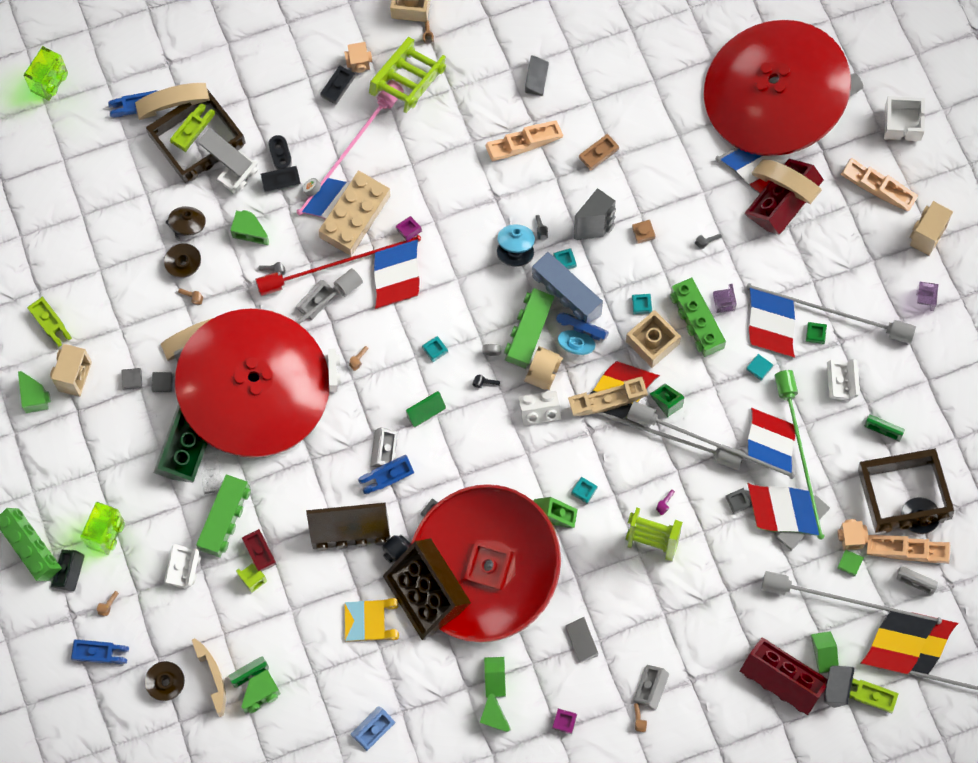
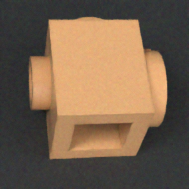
(357, 57)
(853, 535)

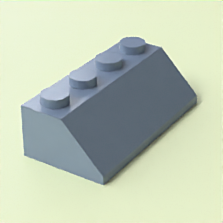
(567, 288)

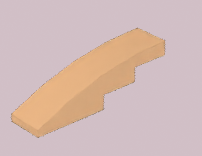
(525, 140)
(879, 185)
(908, 549)

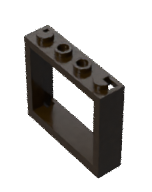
(178, 115)
(901, 462)

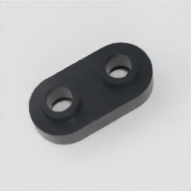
(280, 154)

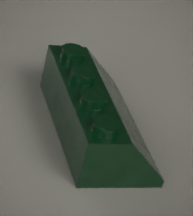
(181, 451)

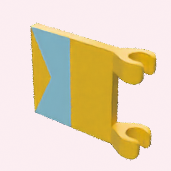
(367, 620)

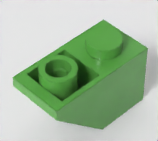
(259, 691)

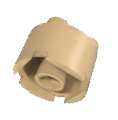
(542, 368)

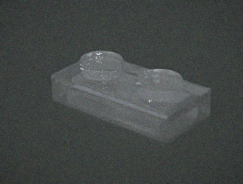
(211, 473)

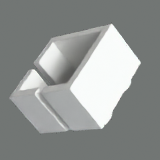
(902, 118)

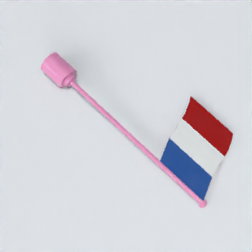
(332, 189)

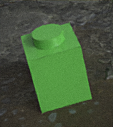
(248, 228)
(33, 394)
(558, 512)

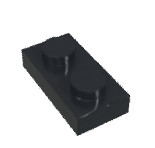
(337, 85)
(280, 178)

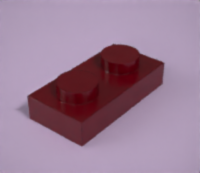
(259, 550)

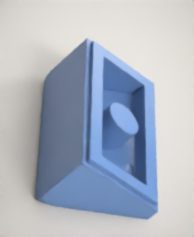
(373, 728)

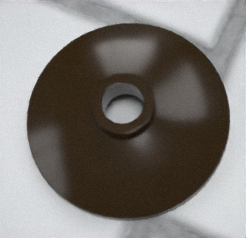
(187, 220)
(182, 253)
(161, 672)

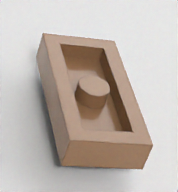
(599, 152)

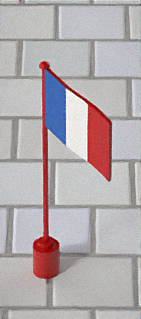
(394, 273)

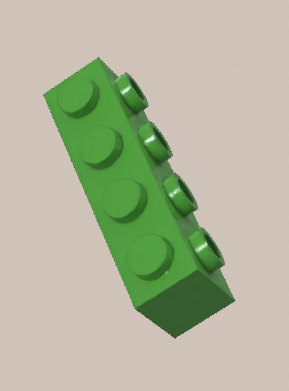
(698, 317)
(529, 327)
(223, 516)
(28, 545)

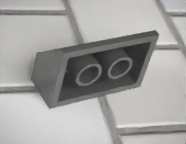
(595, 216)

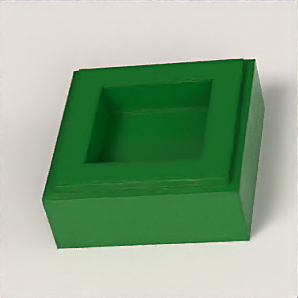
(816, 333)

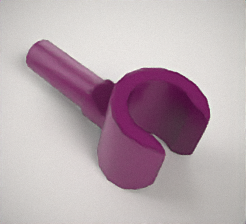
(662, 506)

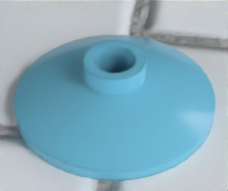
(516, 238)
(576, 342)

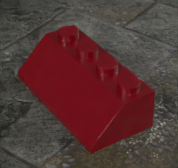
(778, 205)
(784, 676)

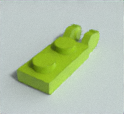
(191, 128)
(48, 320)
(874, 695)

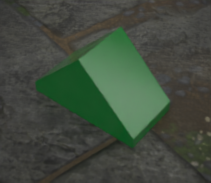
(668, 399)

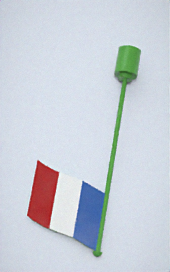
(786, 507)

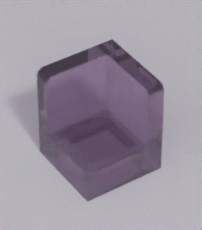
(927, 294)
(725, 299)

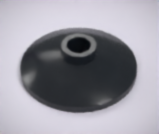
(515, 259)
(916, 505)

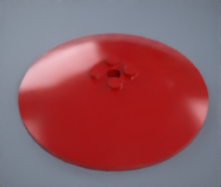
(780, 115)
(243, 414)
(520, 541)

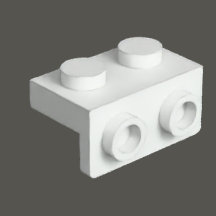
(234, 182)
(332, 361)
(843, 379)
(540, 407)
(182, 566)

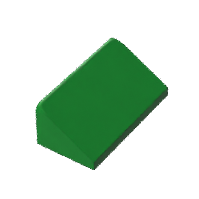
(425, 409)
(884, 427)
(248, 671)

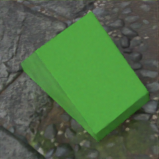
(825, 651)
(495, 676)
(493, 715)

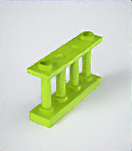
(398, 61)
(654, 534)

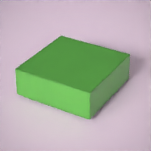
(850, 562)

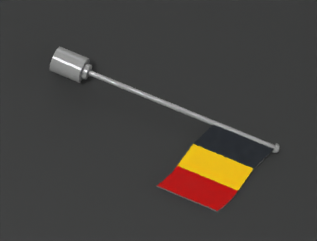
(621, 372)
(897, 639)
(932, 651)

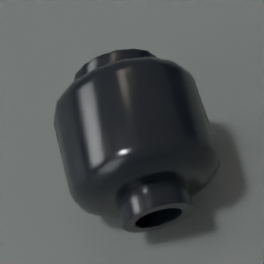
(395, 548)

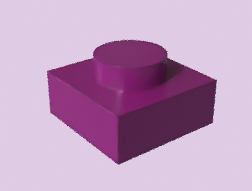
(408, 228)
(564, 721)

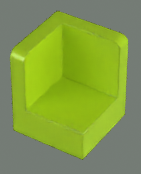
(251, 577)

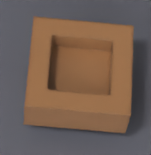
(643, 231)

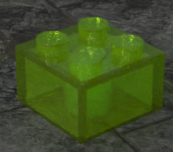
(46, 73)
(102, 528)

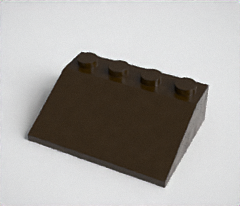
(348, 526)
(426, 588)

